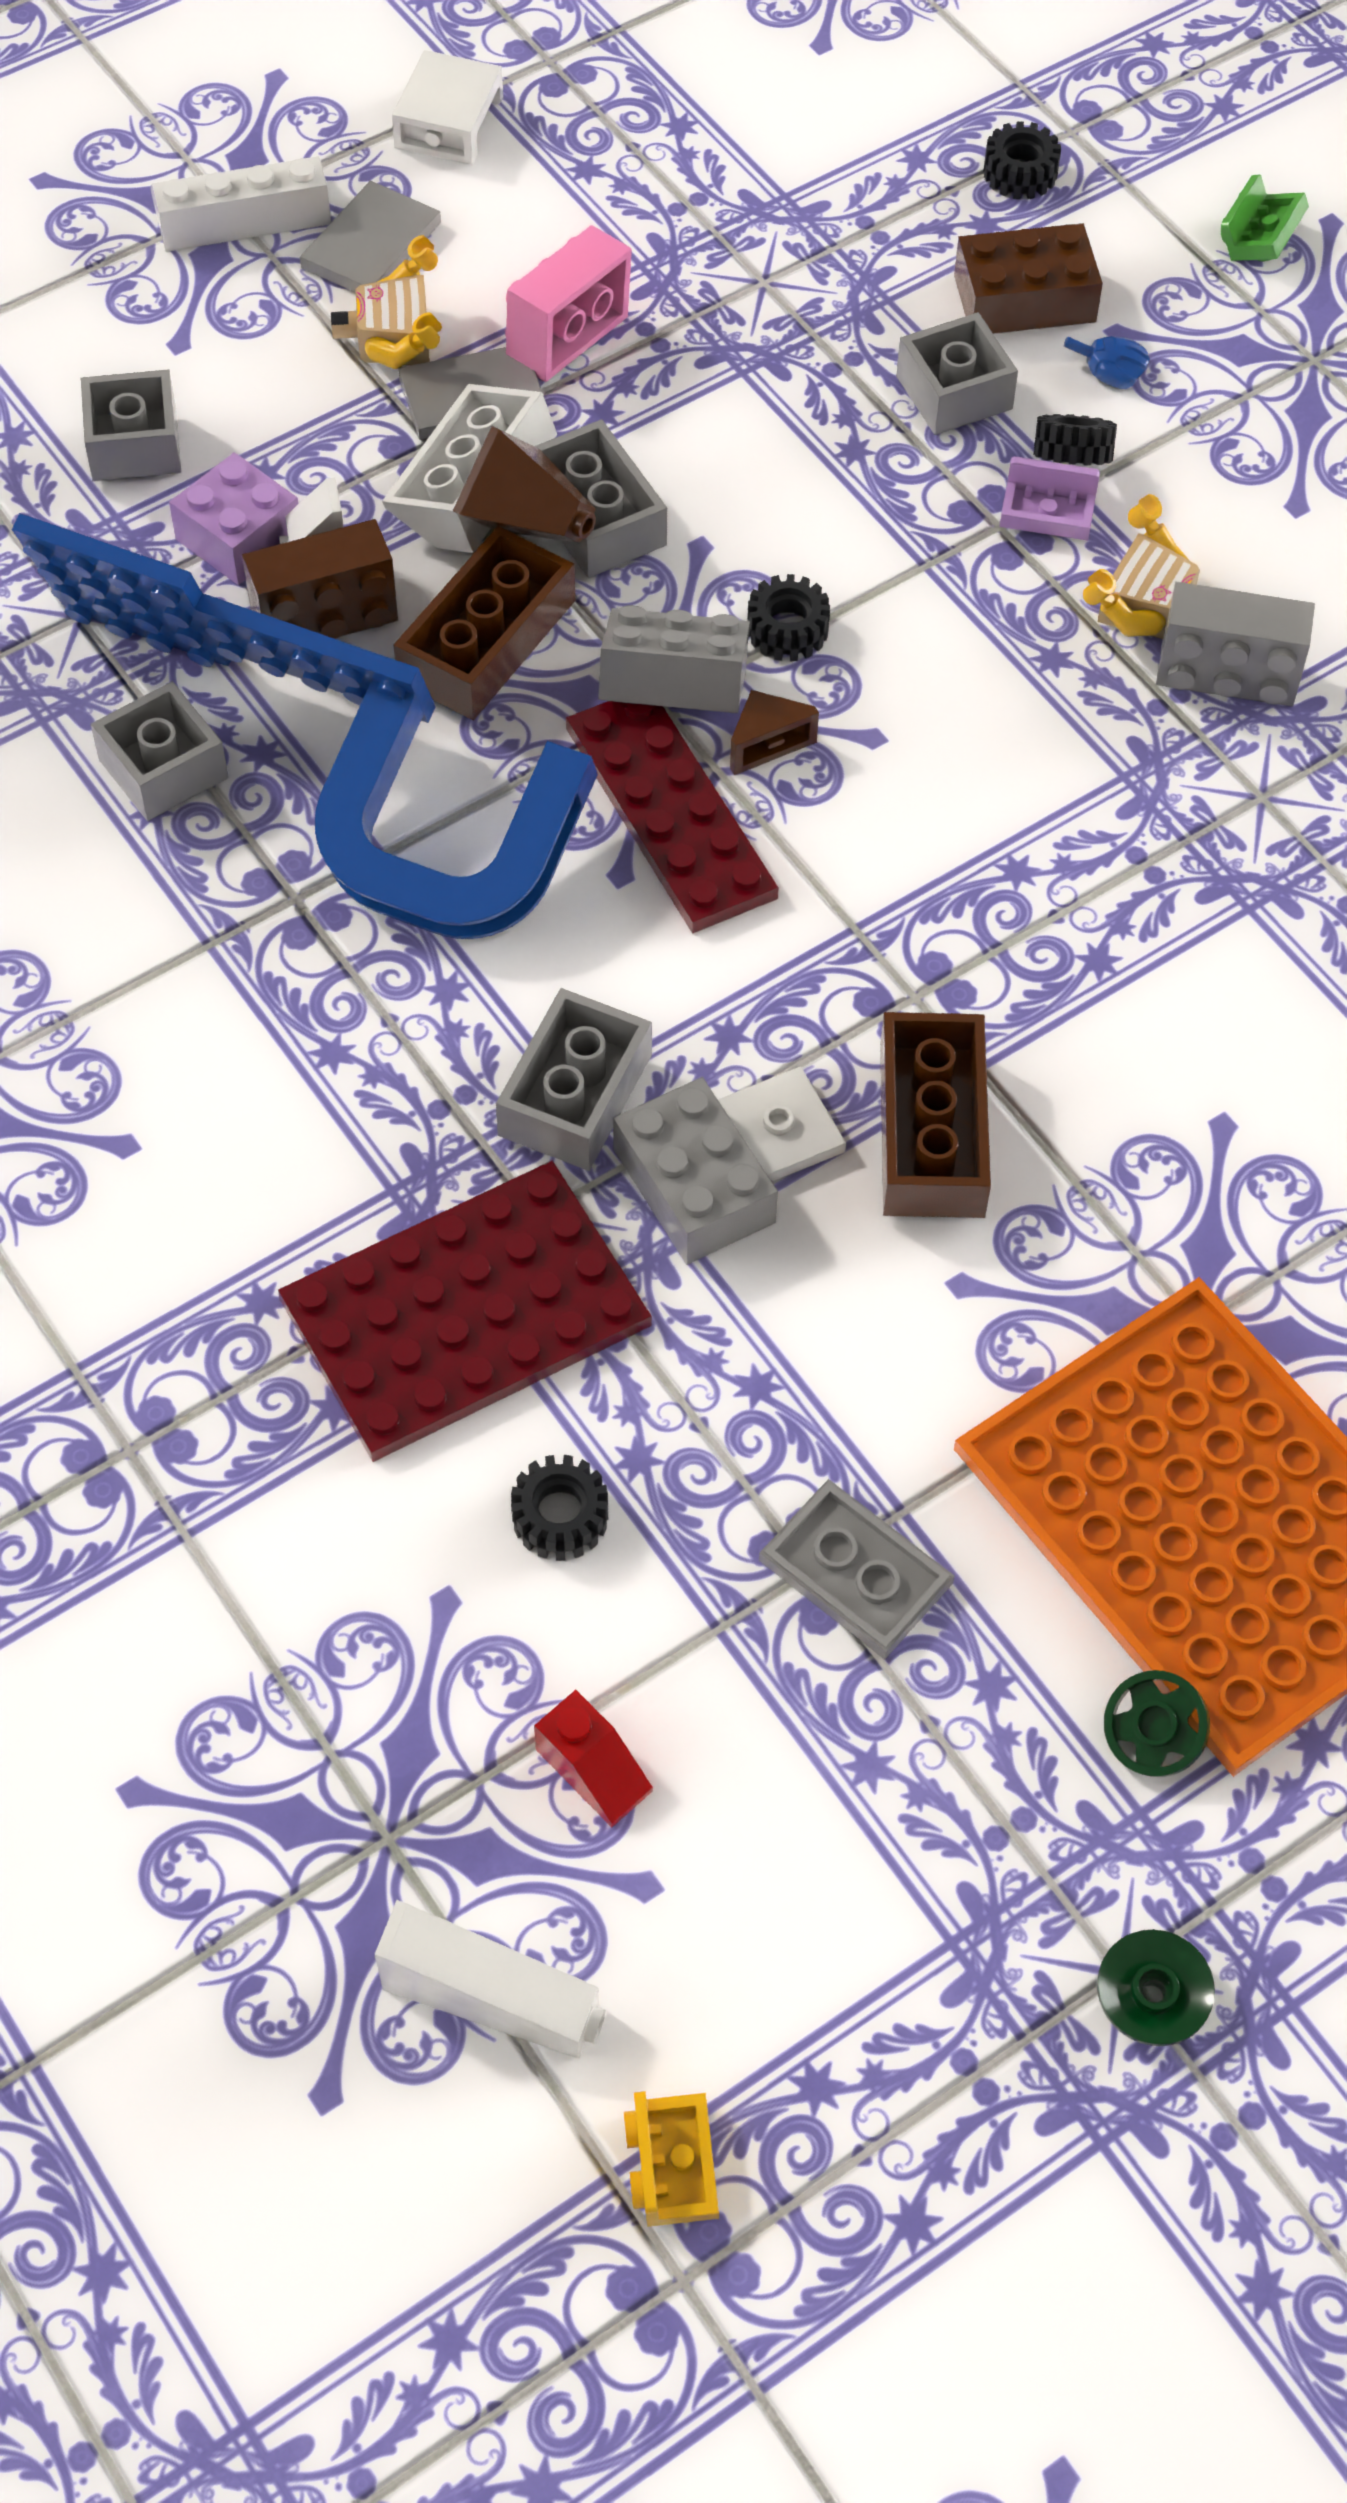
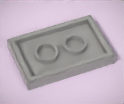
(369, 237)
(437, 384)
(856, 1568)

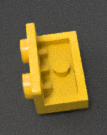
(674, 2157)

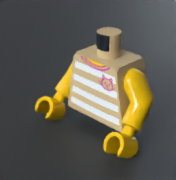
(393, 313)
(1143, 584)

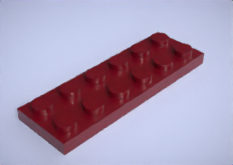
(673, 812)

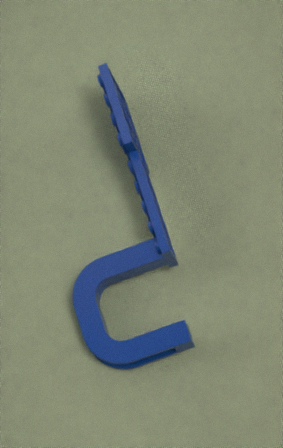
(172, 612)

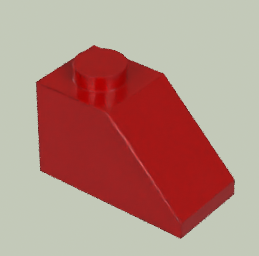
(591, 1758)

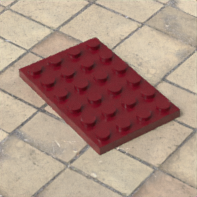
(463, 1309)

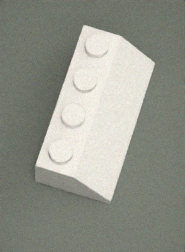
(241, 203)
(438, 472)

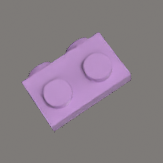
(1049, 498)

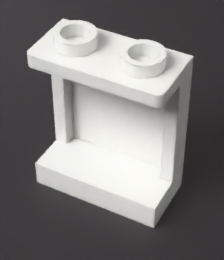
(445, 106)

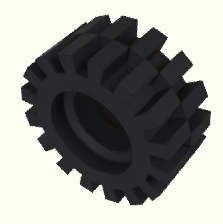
(1018, 176)
(1075, 439)
(790, 598)
(553, 1479)

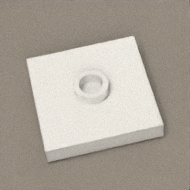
(784, 1123)

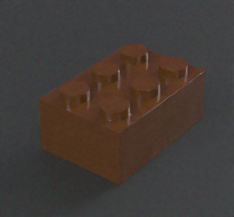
(1029, 278)
(326, 581)

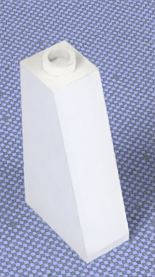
(486, 1982)

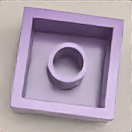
(231, 514)

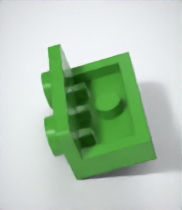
(1261, 222)

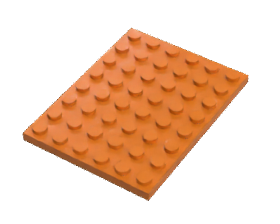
(1190, 1513)

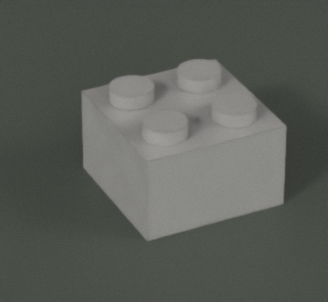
(956, 373)
(130, 425)
(160, 750)

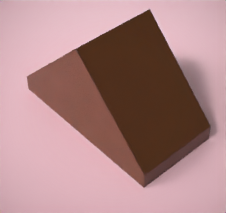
(770, 730)

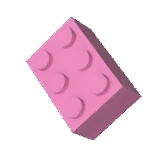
(568, 302)

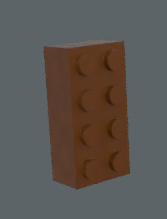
(487, 620)
(934, 1115)

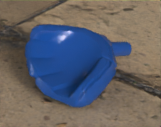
(1113, 359)

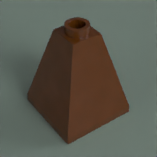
(523, 492)

